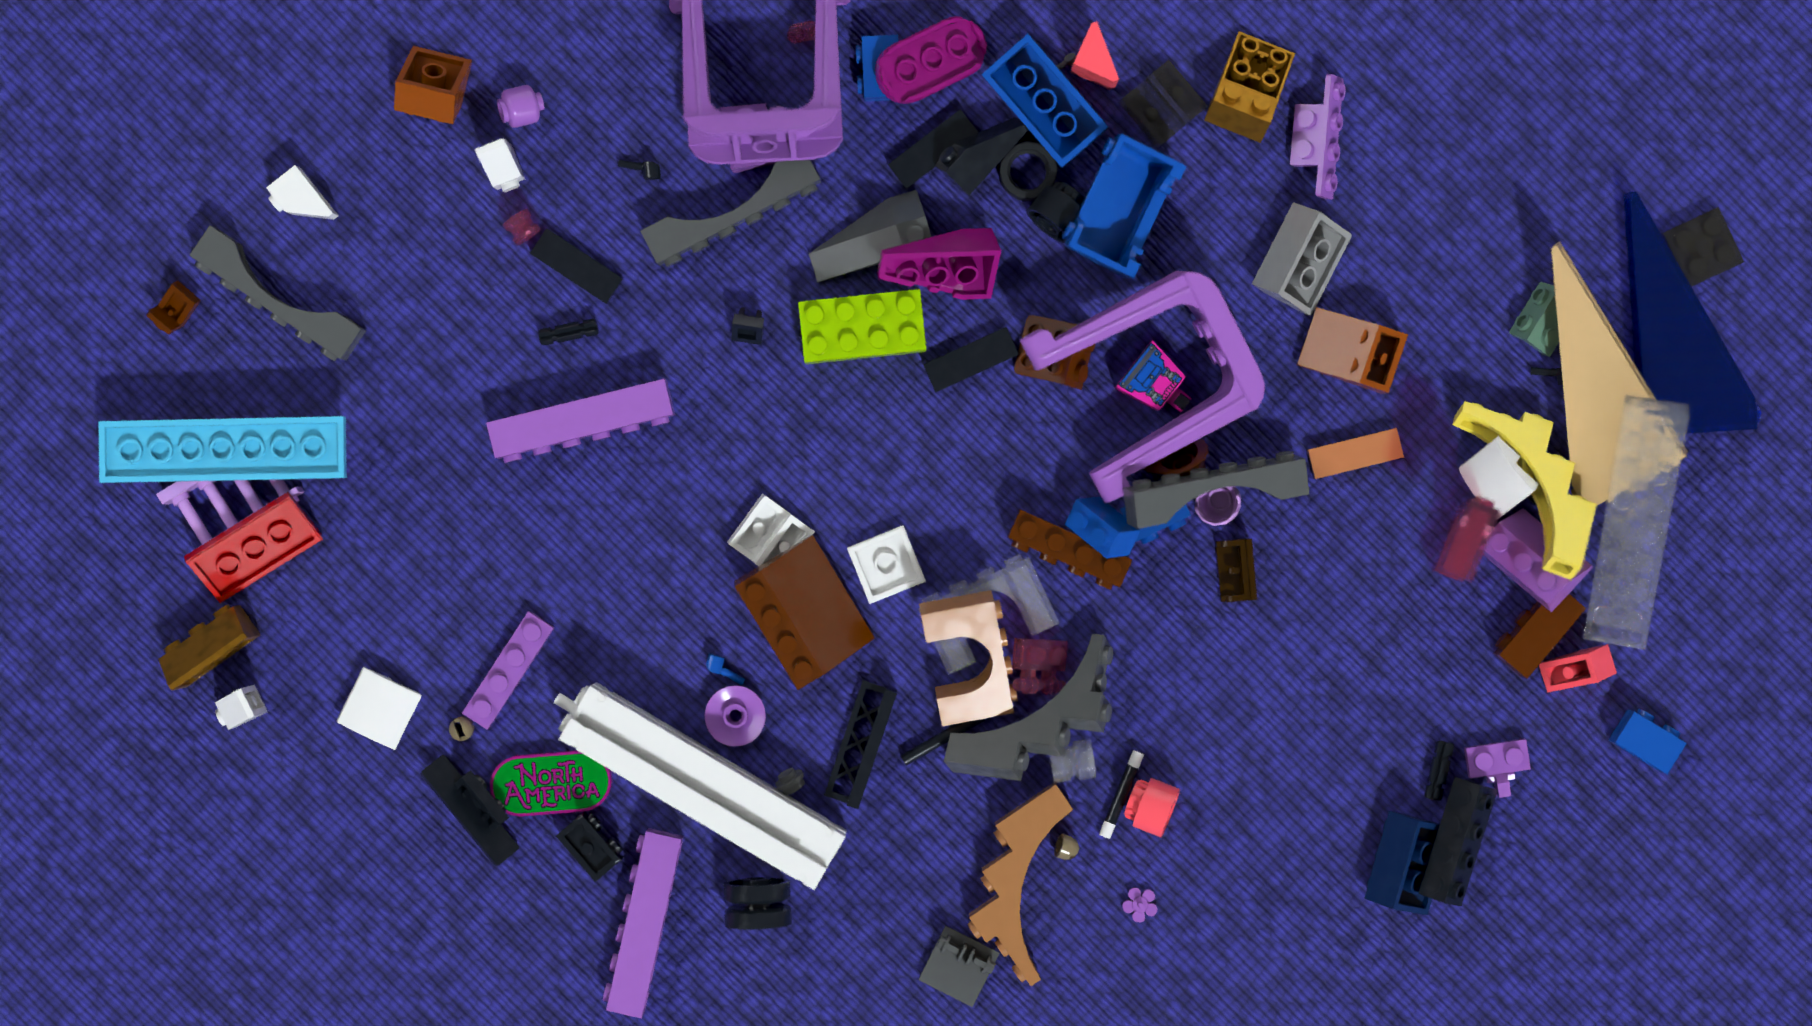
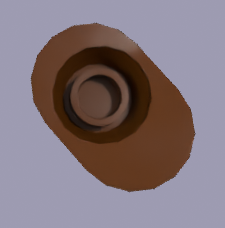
(1182, 460)

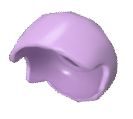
(1218, 505)

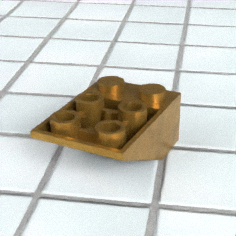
(1249, 87)

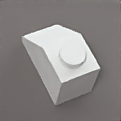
(501, 165)
(299, 196)
(239, 707)

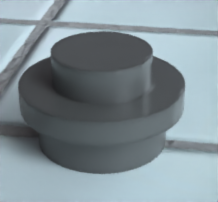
(790, 781)

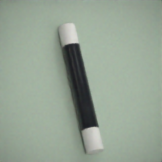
(1121, 794)

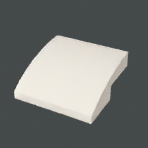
(1497, 477)
(767, 531)
(378, 708)

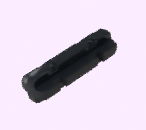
(568, 331)
(1439, 770)

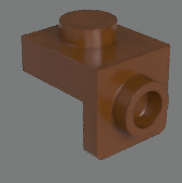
(174, 308)

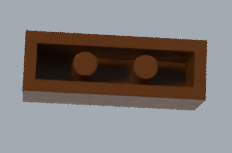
(1536, 635)

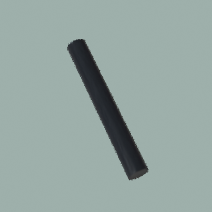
(937, 741)

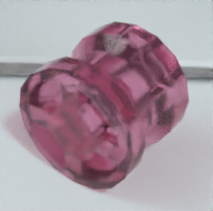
(521, 227)

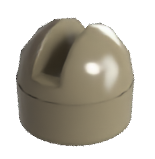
(466, 725)
(1066, 847)

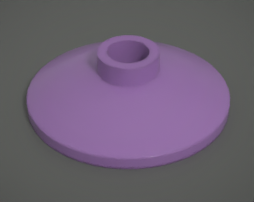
(730, 731)

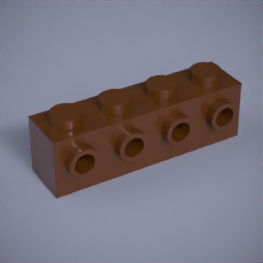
(1066, 547)

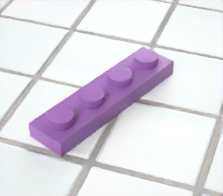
(508, 670)

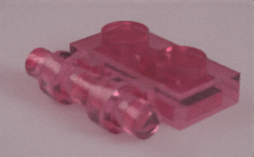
(1039, 655)

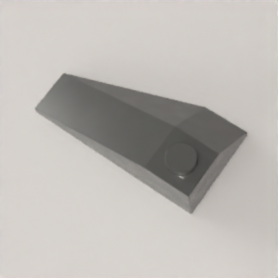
(860, 244)

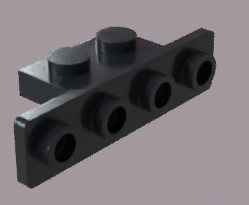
(472, 807)

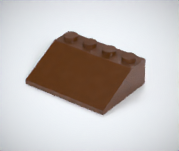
(804, 611)

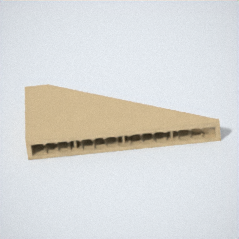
(1595, 380)

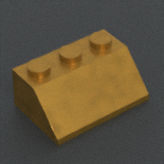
(207, 646)

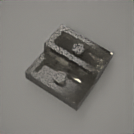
(1163, 104)

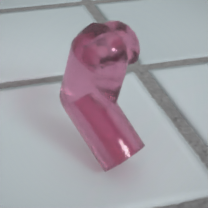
(801, 32)

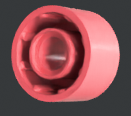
(1151, 806)

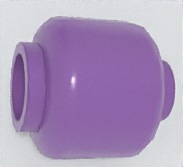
(520, 106)

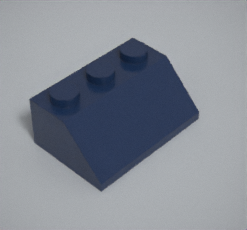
(1402, 863)

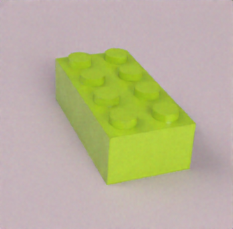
(862, 326)

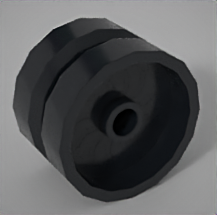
(757, 903)

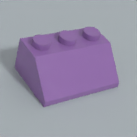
(1518, 551)

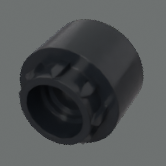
(1055, 209)

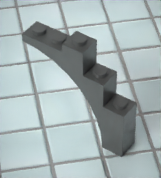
(1077, 706)

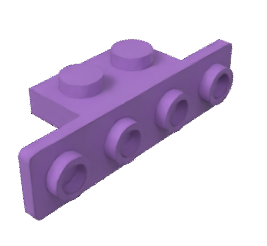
(1316, 136)

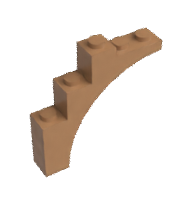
(1000, 915)

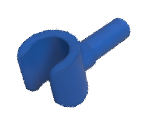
(715, 665)

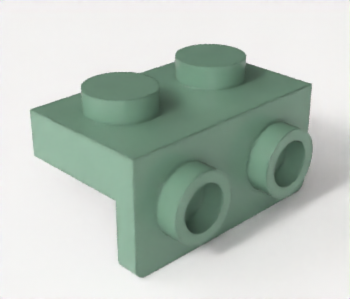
(1538, 320)

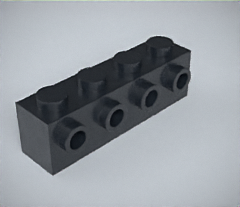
(1458, 841)

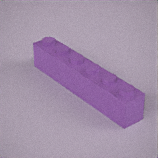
(580, 419)
(644, 922)

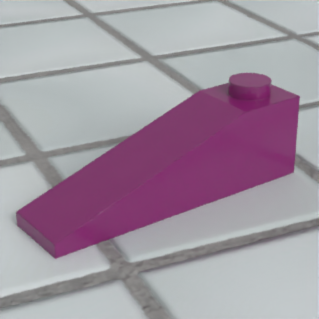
(952, 262)

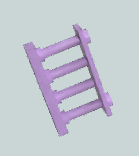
(178, 495)

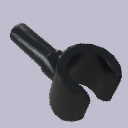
(651, 170)
(1548, 372)

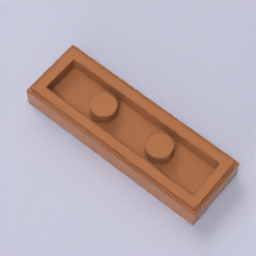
(1355, 453)

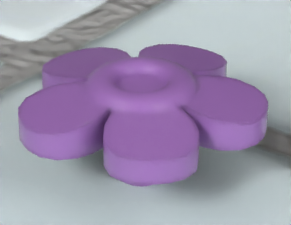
(1140, 904)

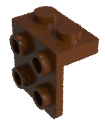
(1069, 371)

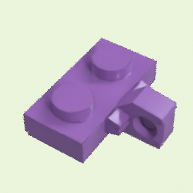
(1498, 763)

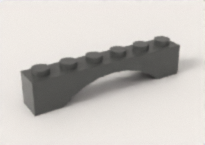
(674, 236)
(227, 259)
(1158, 501)

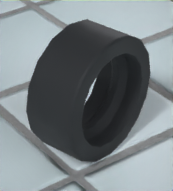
(1020, 149)

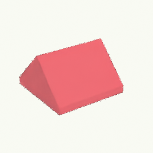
(1094, 60)

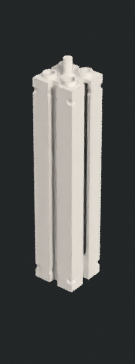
(700, 783)

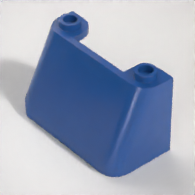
(1122, 205)

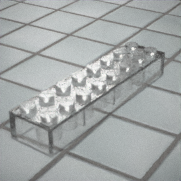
(1636, 521)

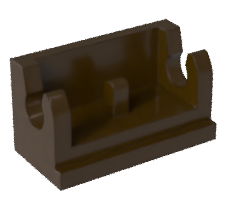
(1236, 570)

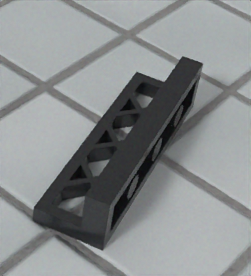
(874, 740)

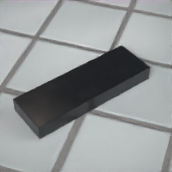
(924, 154)
(576, 266)
(970, 359)

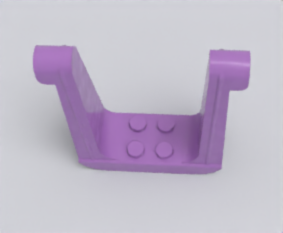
(753, 134)
(1241, 378)

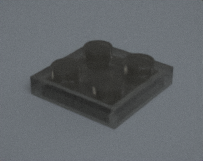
(1703, 246)

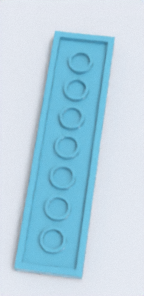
(222, 449)

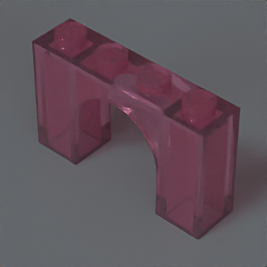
(1466, 539)

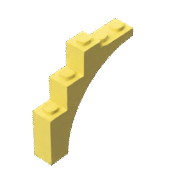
(1563, 516)

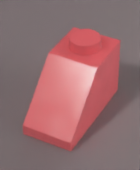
(1578, 668)

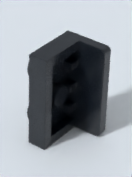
(590, 845)

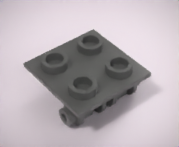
(959, 966)

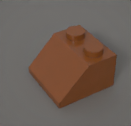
(432, 85)

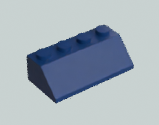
(1045, 101)

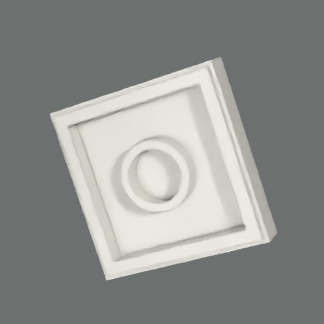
(886, 564)

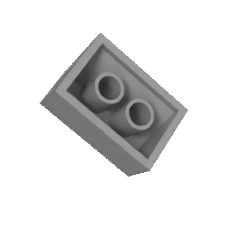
(1302, 258)

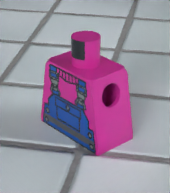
(1154, 380)

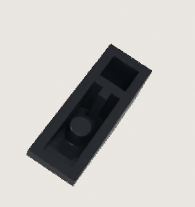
(974, 157)

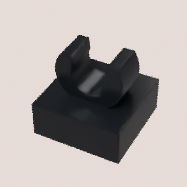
(748, 328)

